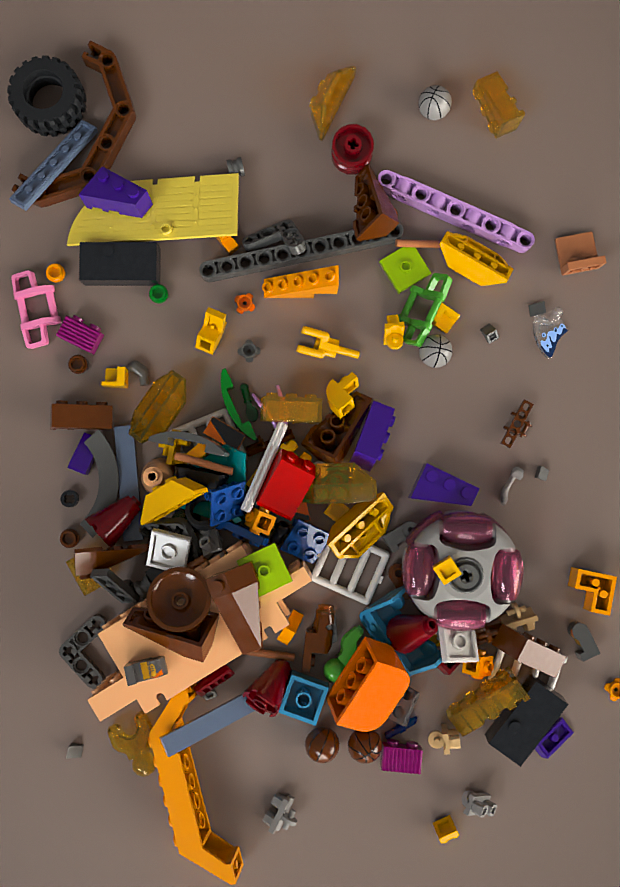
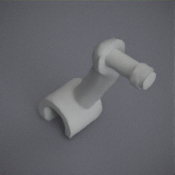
(515, 473)

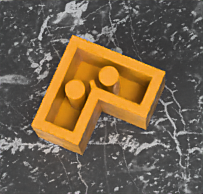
(598, 589)

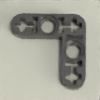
(284, 230)
(176, 525)
(78, 647)

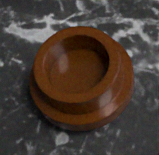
(78, 364)
(69, 538)

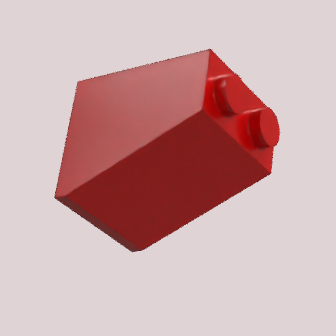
(286, 484)

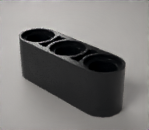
(206, 477)

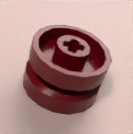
(352, 148)

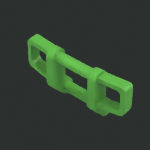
(429, 294)

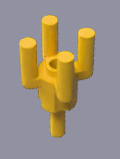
(324, 345)

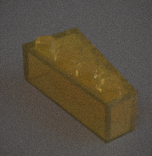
(487, 701)

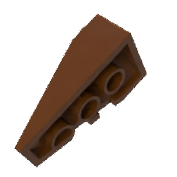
(373, 210)
(333, 436)

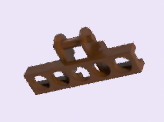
(517, 429)
(262, 446)

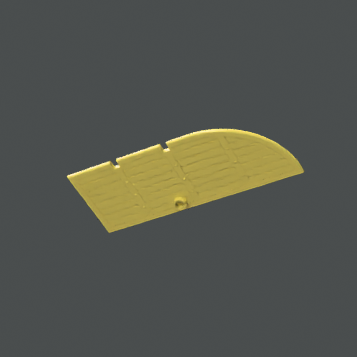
(178, 212)

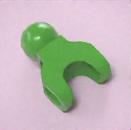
(335, 666)

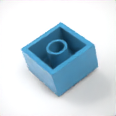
(304, 697)

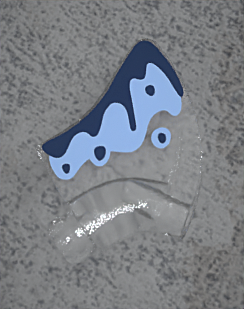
(549, 330)

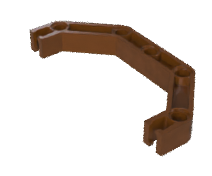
(114, 131)

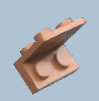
(578, 253)

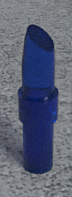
(399, 728)

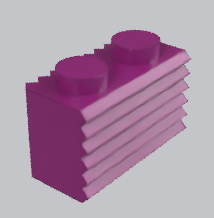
(79, 334)
(401, 757)

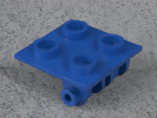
(226, 502)
(305, 541)

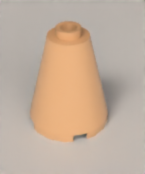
(160, 469)

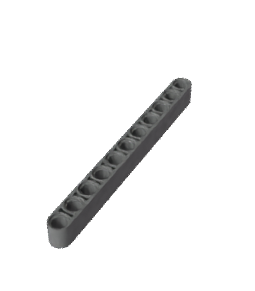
(273, 252)

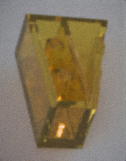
(497, 105)
(291, 408)

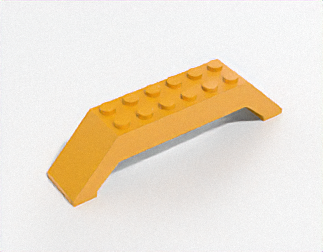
(185, 799)

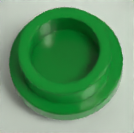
(158, 293)

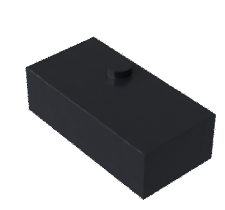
(119, 263)
(523, 727)

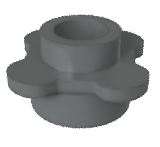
(254, 350)

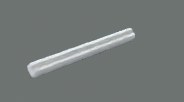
(264, 467)

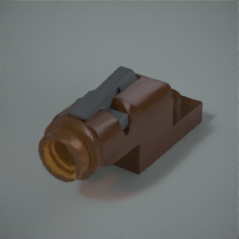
(322, 637)

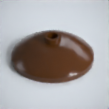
(168, 589)

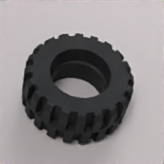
(34, 76)

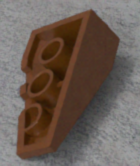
(97, 558)
(239, 604)
(190, 644)

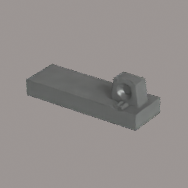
(121, 589)

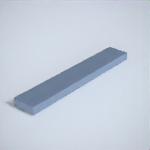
(53, 165)
(128, 476)
(205, 725)

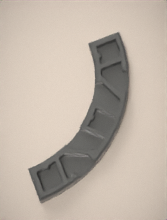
(107, 473)

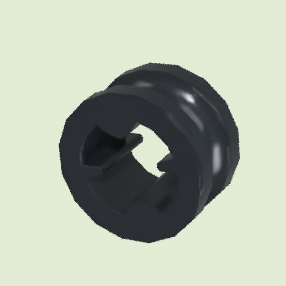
(69, 504)

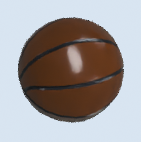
(322, 745)
(364, 746)

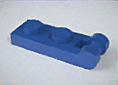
(240, 532)

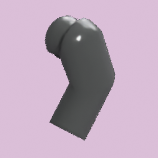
(141, 370)

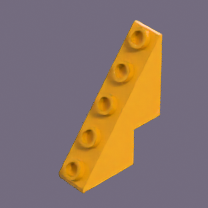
(303, 283)

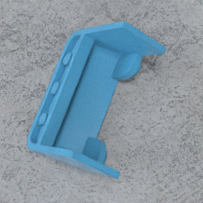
(375, 621)

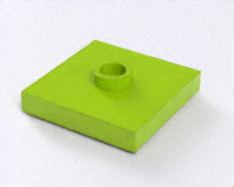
(404, 268)
(269, 568)

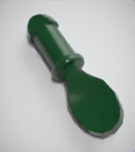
(251, 411)

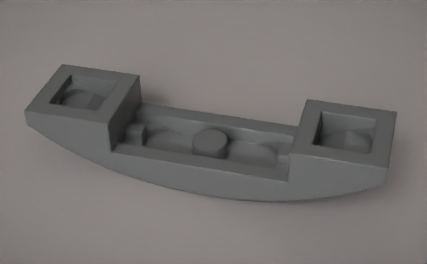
(169, 437)

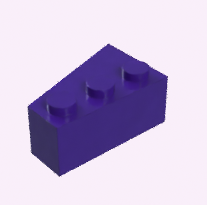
(116, 194)
(373, 436)
(442, 487)

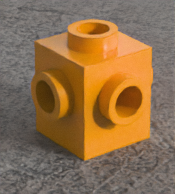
(260, 521)
(479, 669)

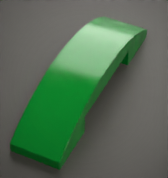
(226, 385)

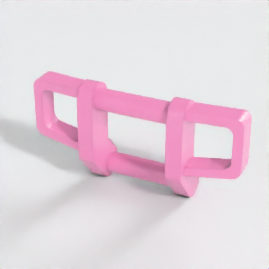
(41, 323)

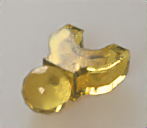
(135, 745)

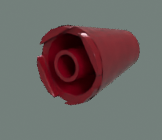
(114, 519)
(410, 631)
(269, 688)

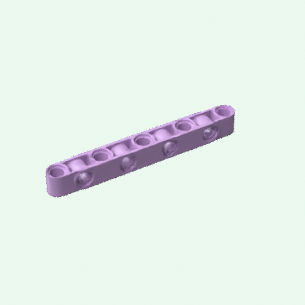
(469, 217)

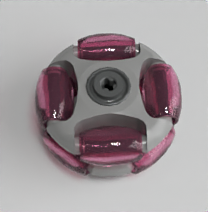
(484, 555)

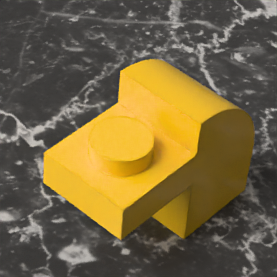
(211, 331)
(338, 394)

